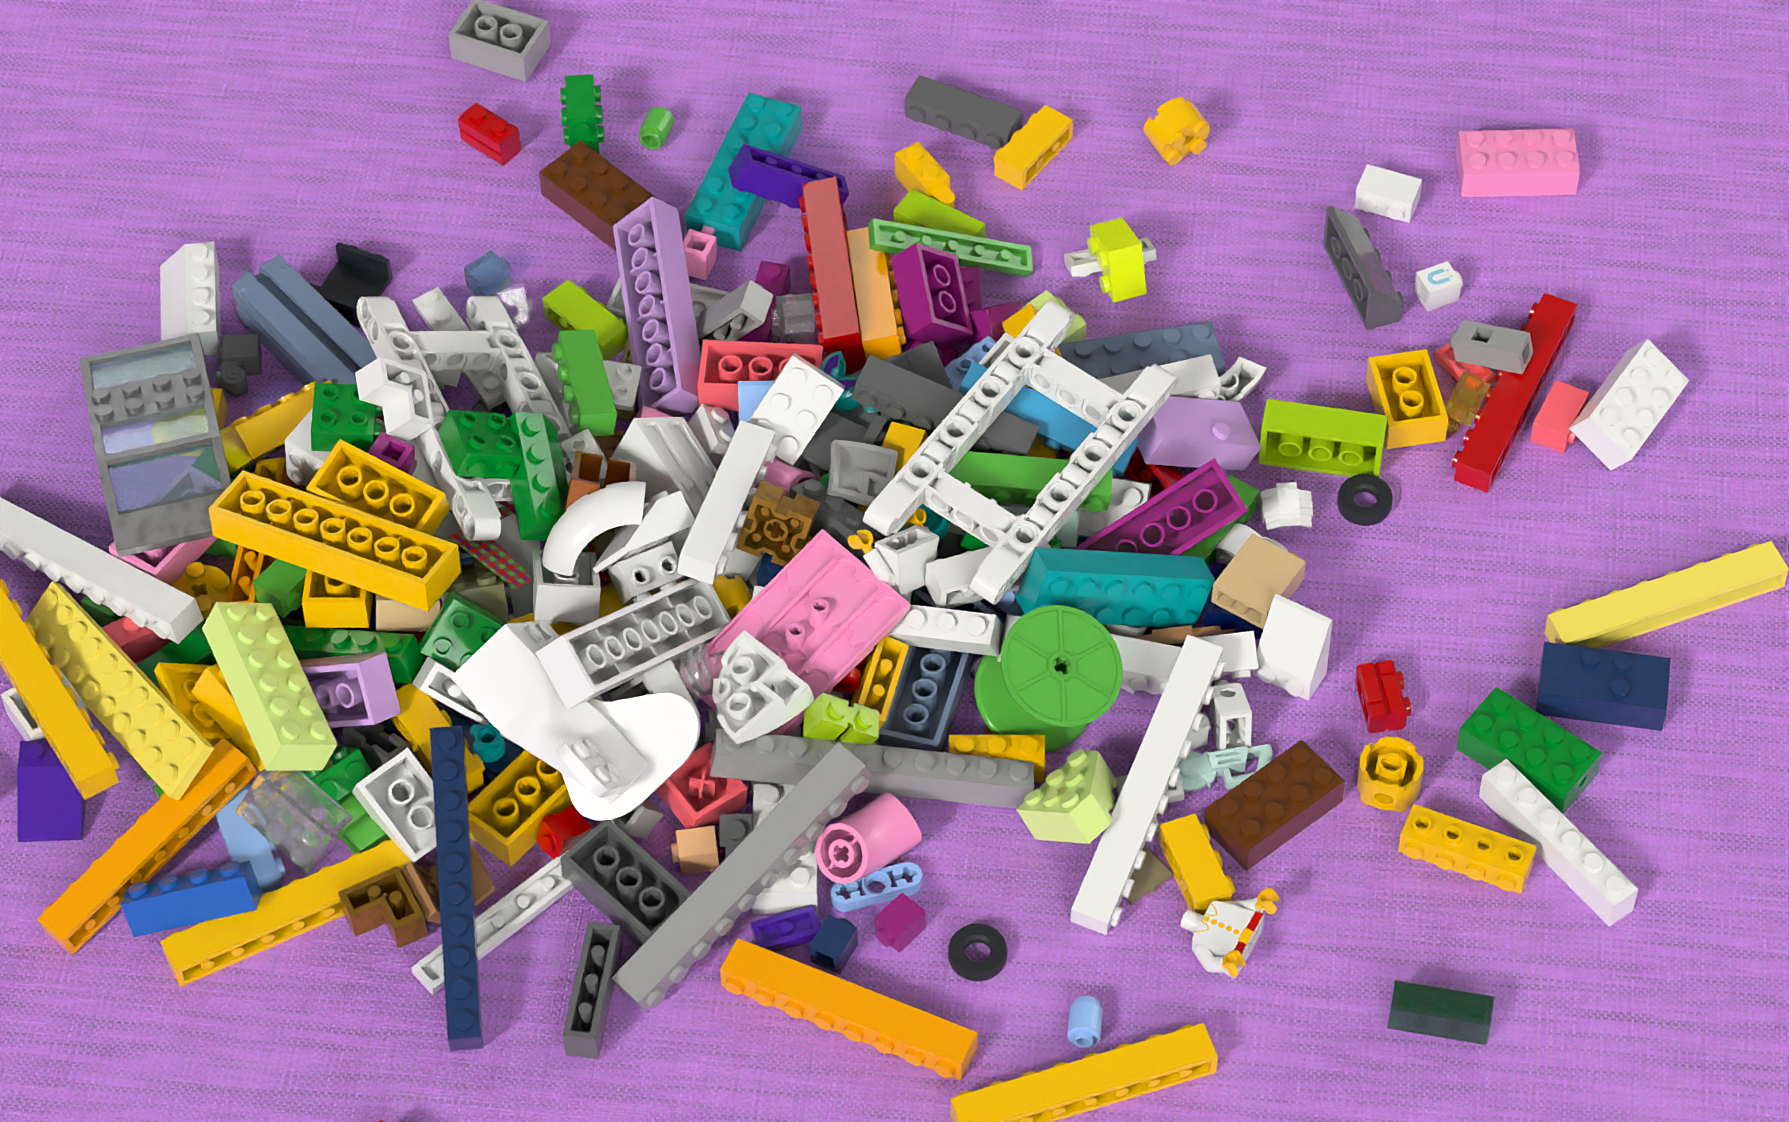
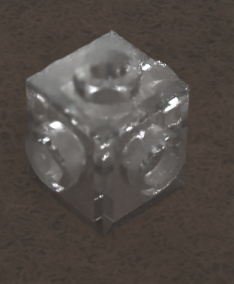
(517, 297)

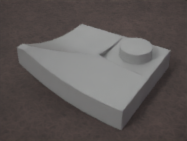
(860, 470)

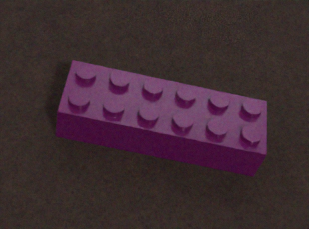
(1175, 517)

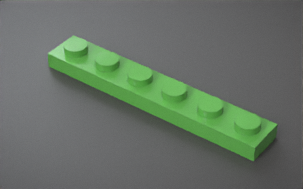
(970, 250)

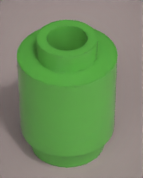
(656, 127)

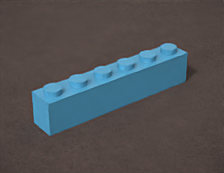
(1057, 425)

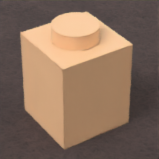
(696, 850)

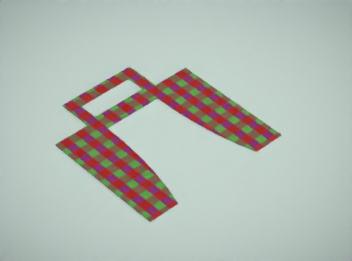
(496, 557)

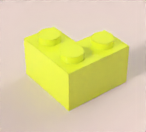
(1120, 258)

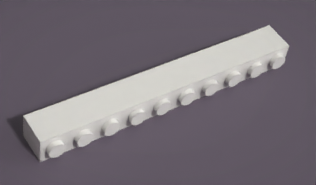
(97, 574)
(1147, 785)

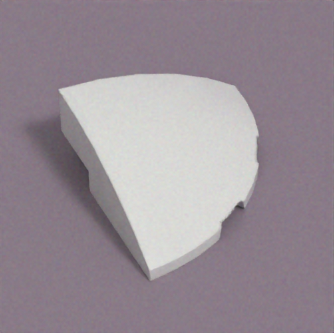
(756, 690)

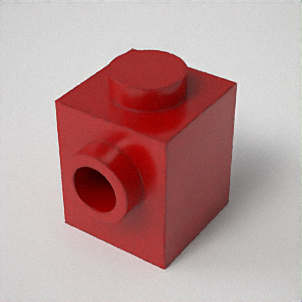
(562, 831)

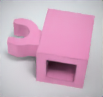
(700, 252)

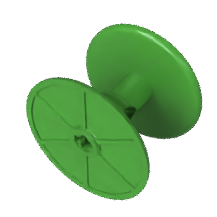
(1052, 676)

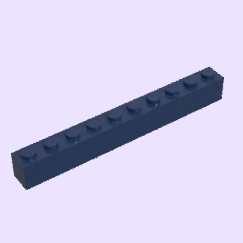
(456, 889)

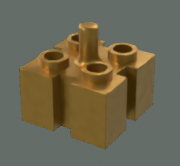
(777, 524)

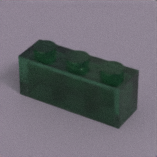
(1440, 1012)

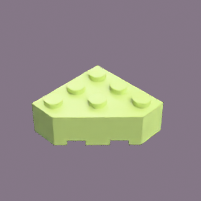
(1072, 801)

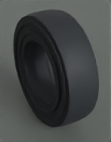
(1362, 515)
(977, 934)

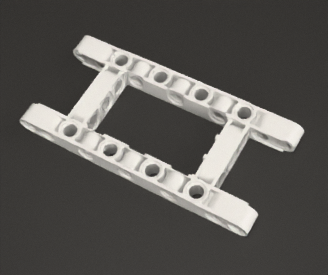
(489, 345)
(1030, 362)

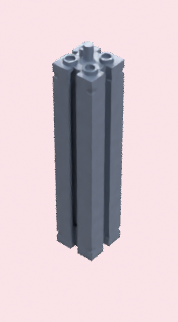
(300, 325)

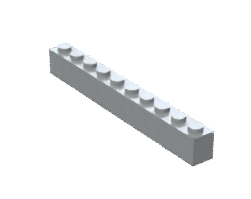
(892, 769)
(742, 877)

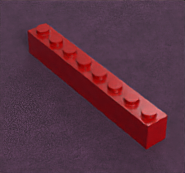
(1513, 396)

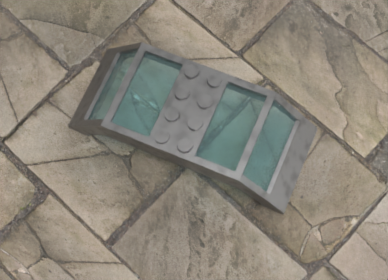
(155, 442)

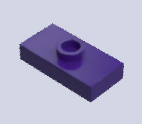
(786, 929)

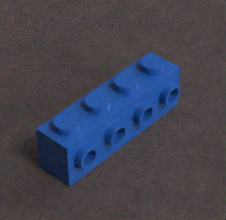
(191, 898)

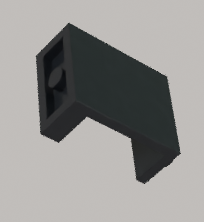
(353, 277)

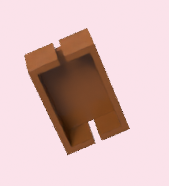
(586, 474)

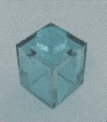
(488, 274)

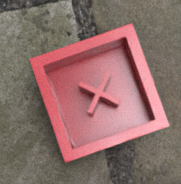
(697, 796)

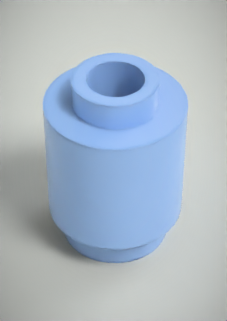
(1084, 1022)

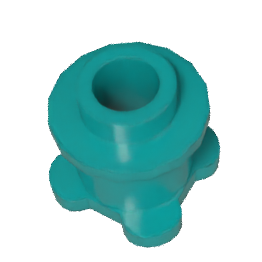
(487, 742)

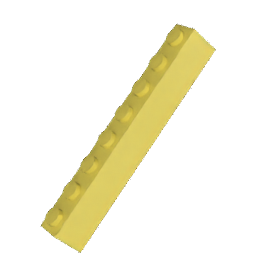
(1669, 598)

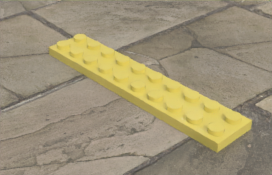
(119, 692)

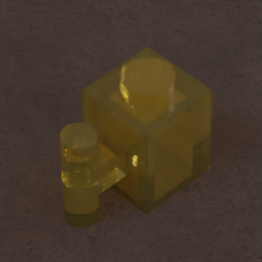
(1465, 401)

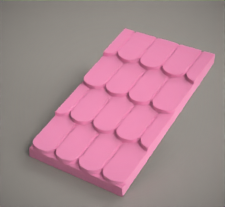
(817, 617)

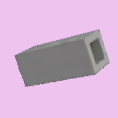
(1492, 346)

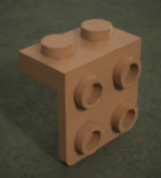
(425, 886)

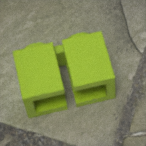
(832, 716)

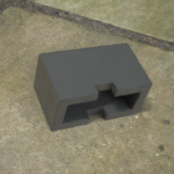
(374, 743)

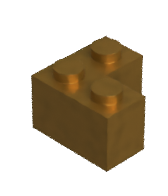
(384, 901)

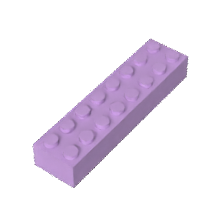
(659, 307)

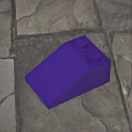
(46, 797)

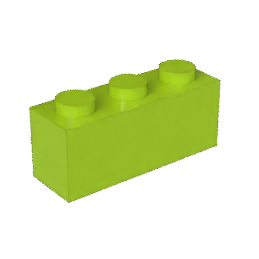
(927, 212)
(573, 309)

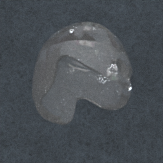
(700, 668)

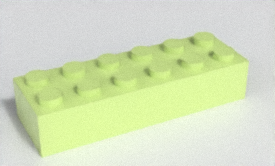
(269, 686)

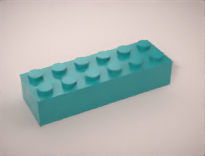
(761, 124)
(1118, 586)

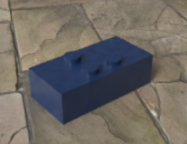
(1603, 686)

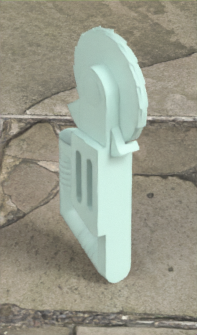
(1203, 769)

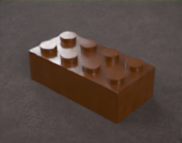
(591, 190)
(1274, 804)

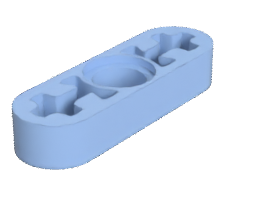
(870, 898)

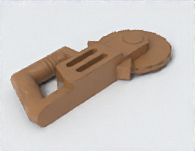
(1177, 635)

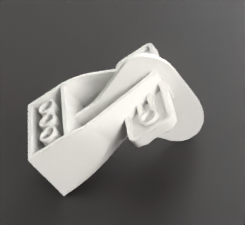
(605, 749)

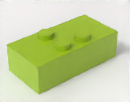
(1322, 439)

